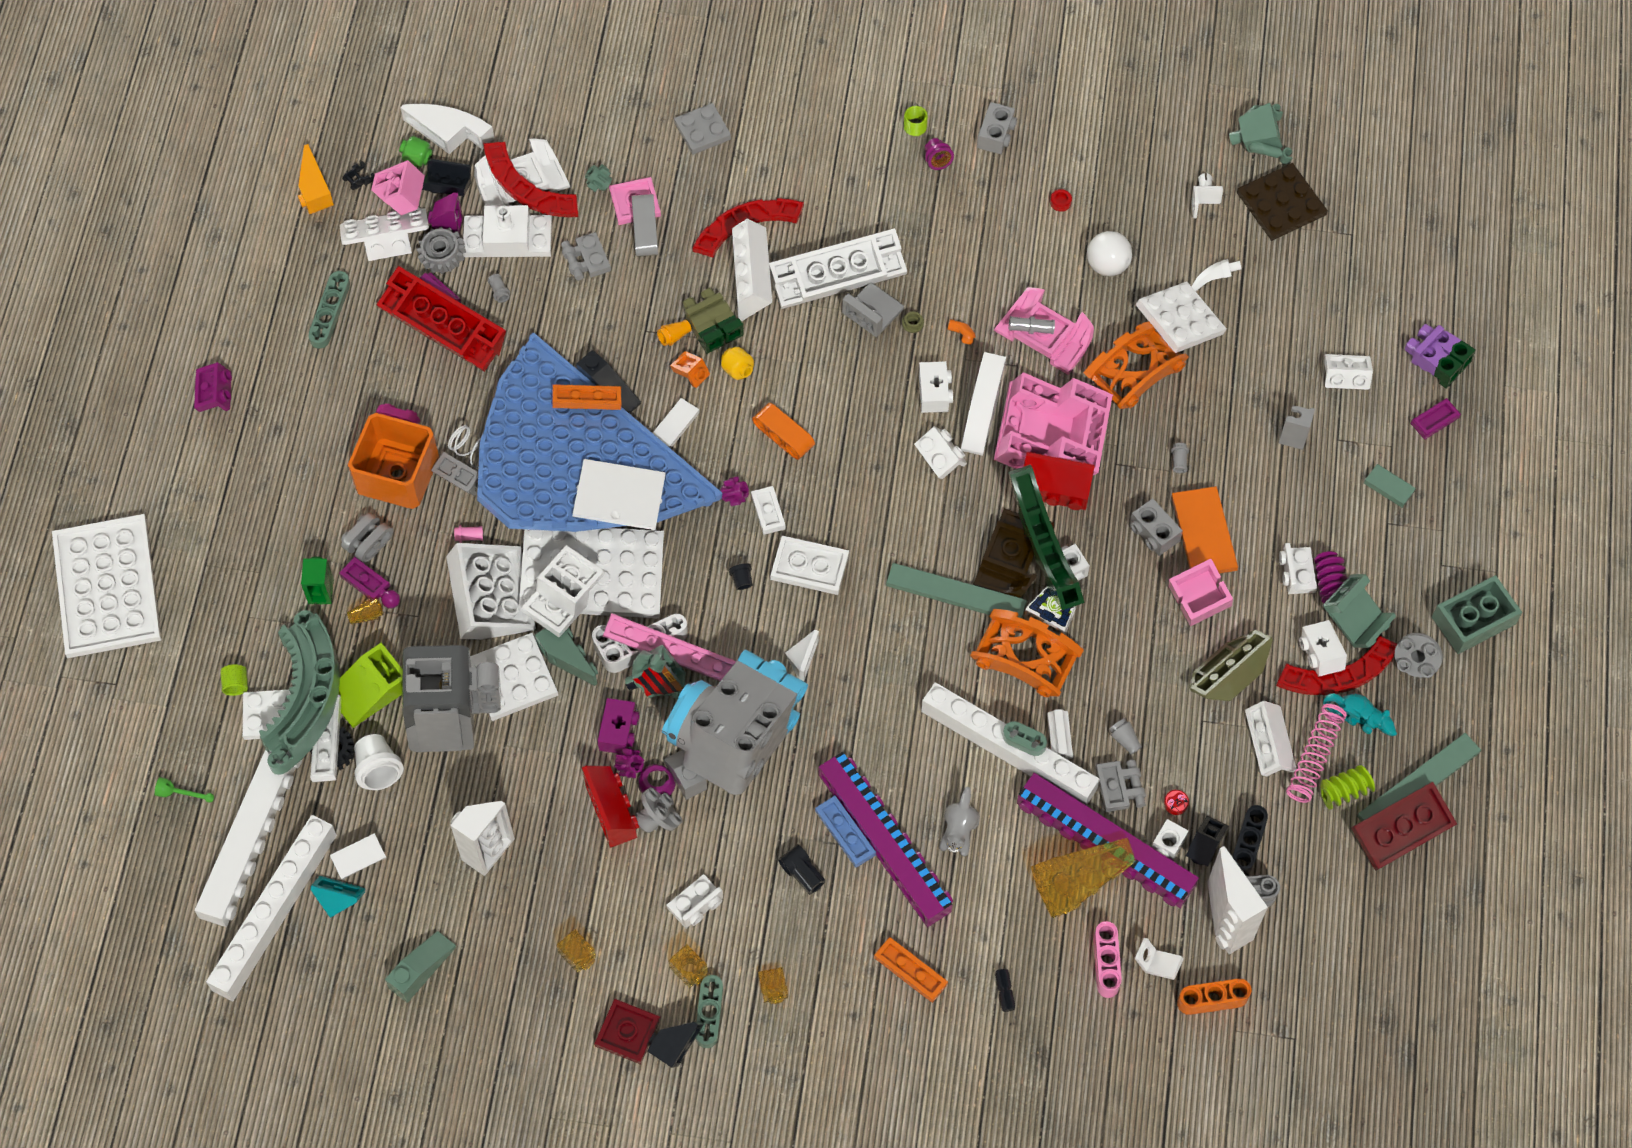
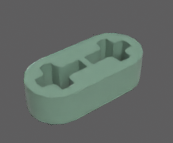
(1024, 738)

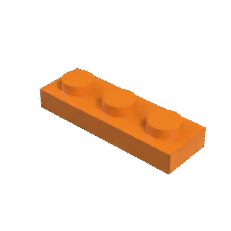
(586, 397)
(911, 969)

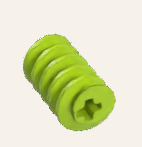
(1346, 784)

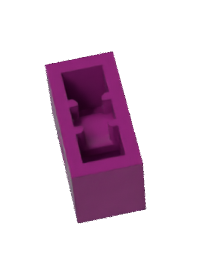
(615, 714)

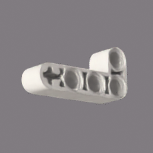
(626, 656)

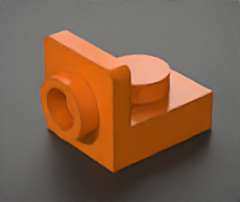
(691, 368)

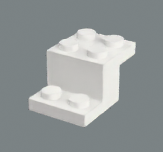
(562, 591)

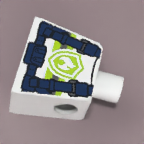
(1048, 611)

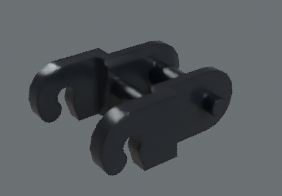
(361, 180)

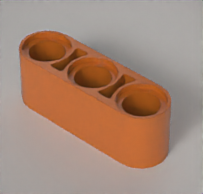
(783, 431)
(1204, 1004)

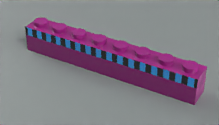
(1091, 829)
(891, 845)

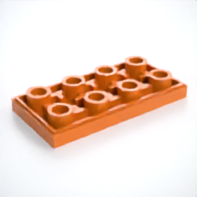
(1204, 528)

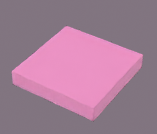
(622, 198)

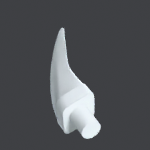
(1218, 270)

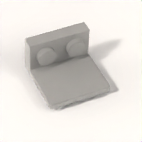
(872, 309)

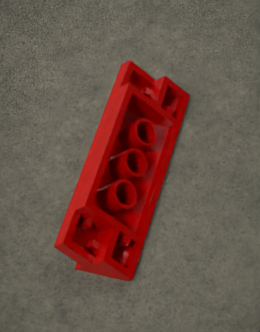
(442, 319)

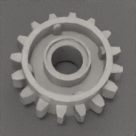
(436, 241)

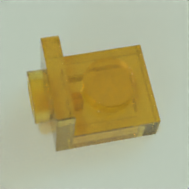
(773, 985)

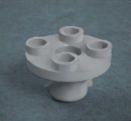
(1418, 655)
(657, 812)

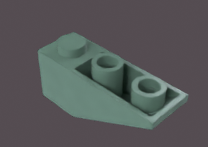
(566, 655)

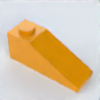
(312, 186)

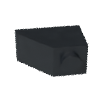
(1206, 841)
(674, 1042)

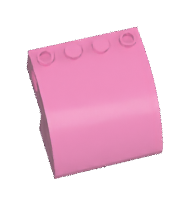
(1053, 421)

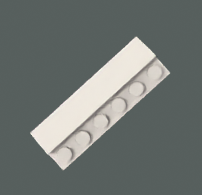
(837, 268)

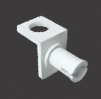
(1205, 193)

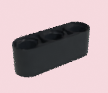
(1253, 831)

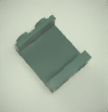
(1357, 612)

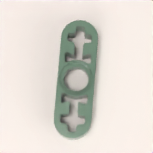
(704, 993)

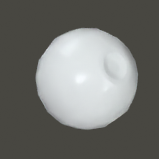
(1109, 253)

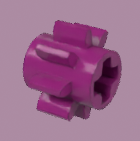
(734, 491)
(629, 763)

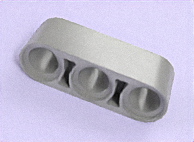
(644, 225)

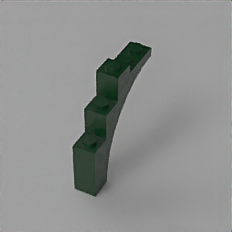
(1047, 550)

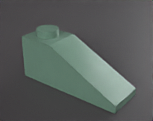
(419, 966)

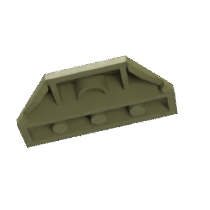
(1232, 667)

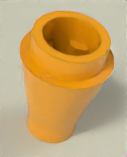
(672, 332)

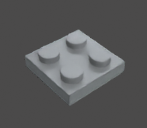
(702, 128)

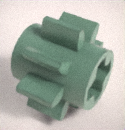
(598, 178)

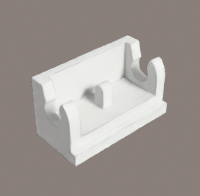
(357, 856)

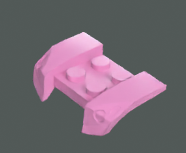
(1069, 338)

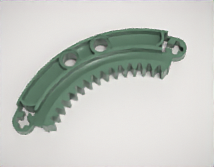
(312, 693)

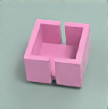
(1199, 593)

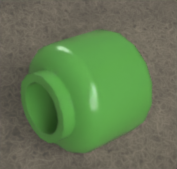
(416, 151)

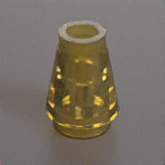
(366, 611)

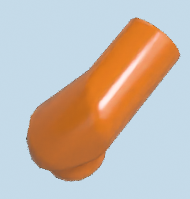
(964, 329)

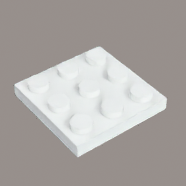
(1181, 317)
(522, 674)

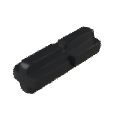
(1004, 986)

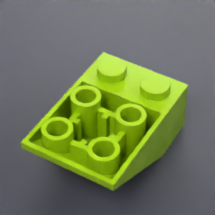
(369, 685)

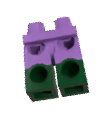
(1440, 353)

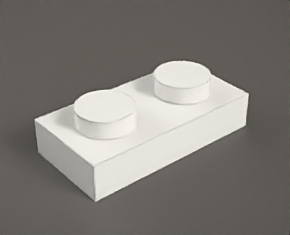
(768, 510)

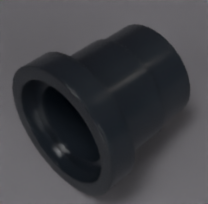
(741, 576)

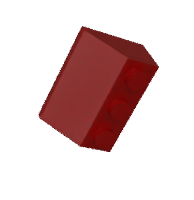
(1062, 480)
(610, 804)

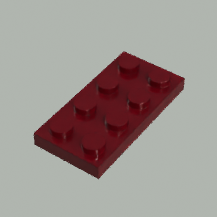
(1404, 826)

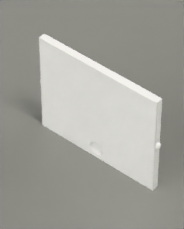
(619, 494)

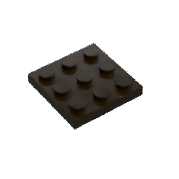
(1282, 201)

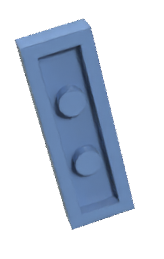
(845, 831)

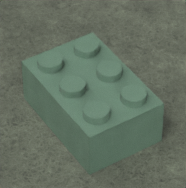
(1476, 614)

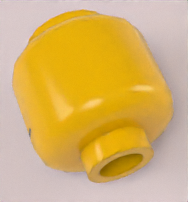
(737, 363)

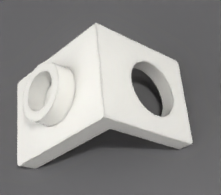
(1158, 962)

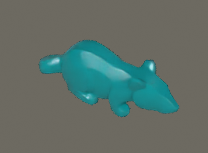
(1362, 711)

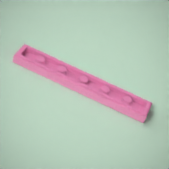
(684, 653)

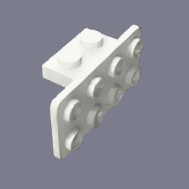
(385, 234)

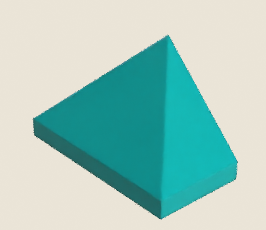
(335, 895)

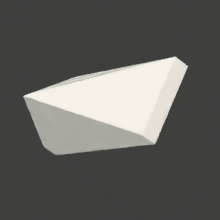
(802, 654)

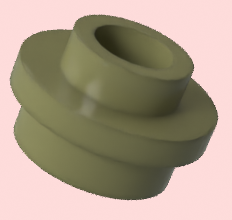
(913, 317)

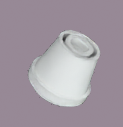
(376, 763)

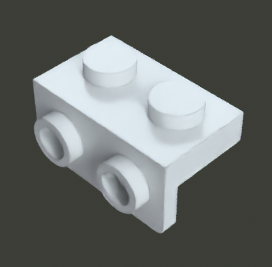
(940, 451)

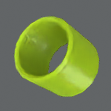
(915, 112)
(234, 679)

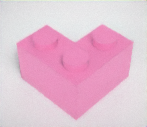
(399, 187)

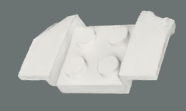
(538, 167)

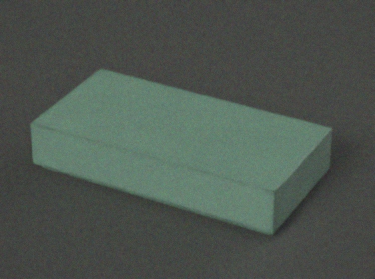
(1389, 485)

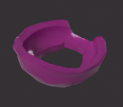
(643, 783)

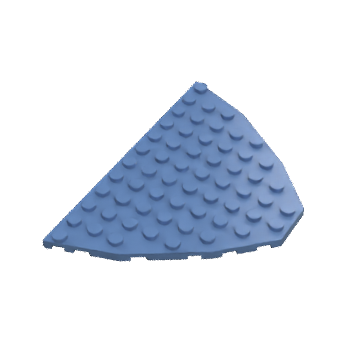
(537, 452)

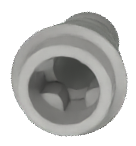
(1125, 735)

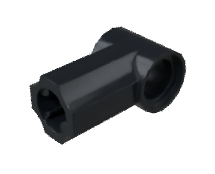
(798, 864)

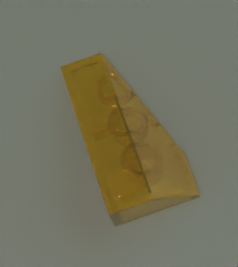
(1075, 876)

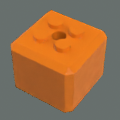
(389, 446)

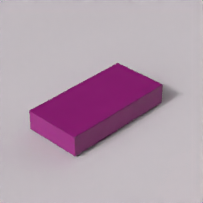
(1435, 418)

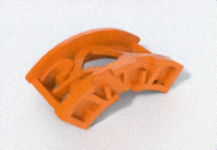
(1153, 345)
(1009, 623)

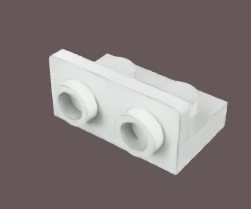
(1348, 371)
(1298, 569)
(695, 901)

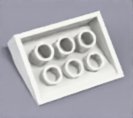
(487, 590)
(1234, 904)

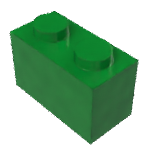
(317, 580)

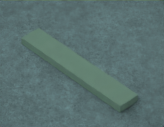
(952, 591)
(1434, 770)

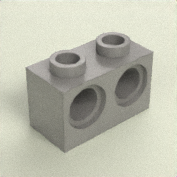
(993, 127)
(1160, 524)

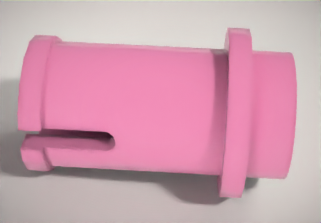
(468, 533)

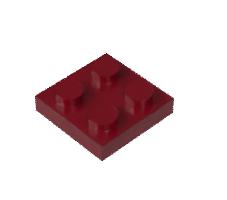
(627, 1031)

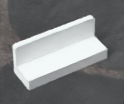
(1270, 738)

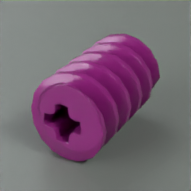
(1329, 573)

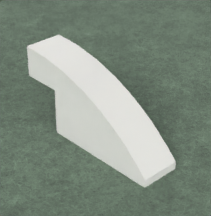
(447, 125)
(983, 403)

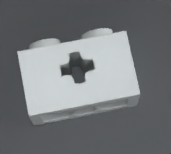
(934, 387)
(1323, 648)

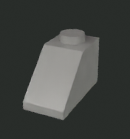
(687, 781)

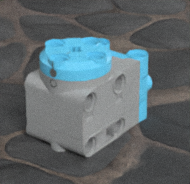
(738, 723)

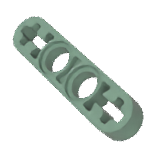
(329, 309)

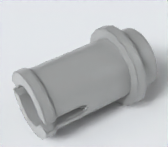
(501, 293)
(1180, 457)

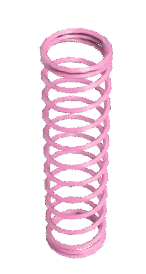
(1333, 717)

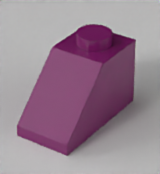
(447, 213)

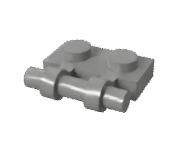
(592, 254)
(1113, 786)

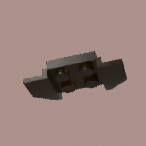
(1007, 558)

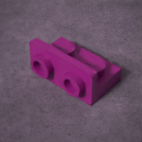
(212, 387)

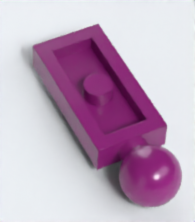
(369, 583)

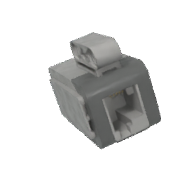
(443, 695)

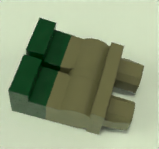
(712, 320)

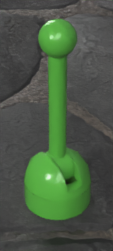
(165, 788)

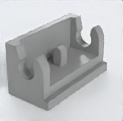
(1297, 429)
(456, 473)

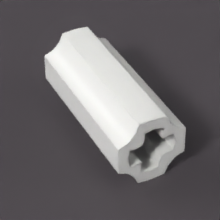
(1060, 733)

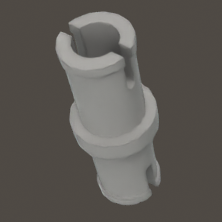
(1031, 325)

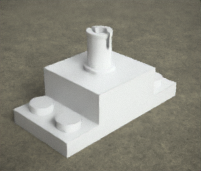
(507, 233)

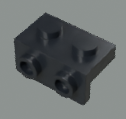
(447, 177)

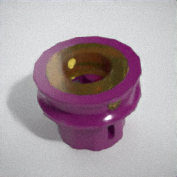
(938, 154)

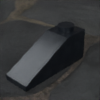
(602, 374)

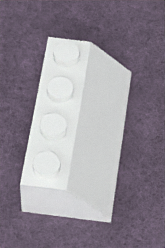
(751, 268)
(482, 834)

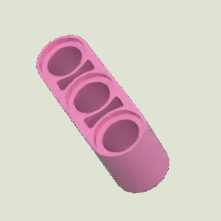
(1107, 948)

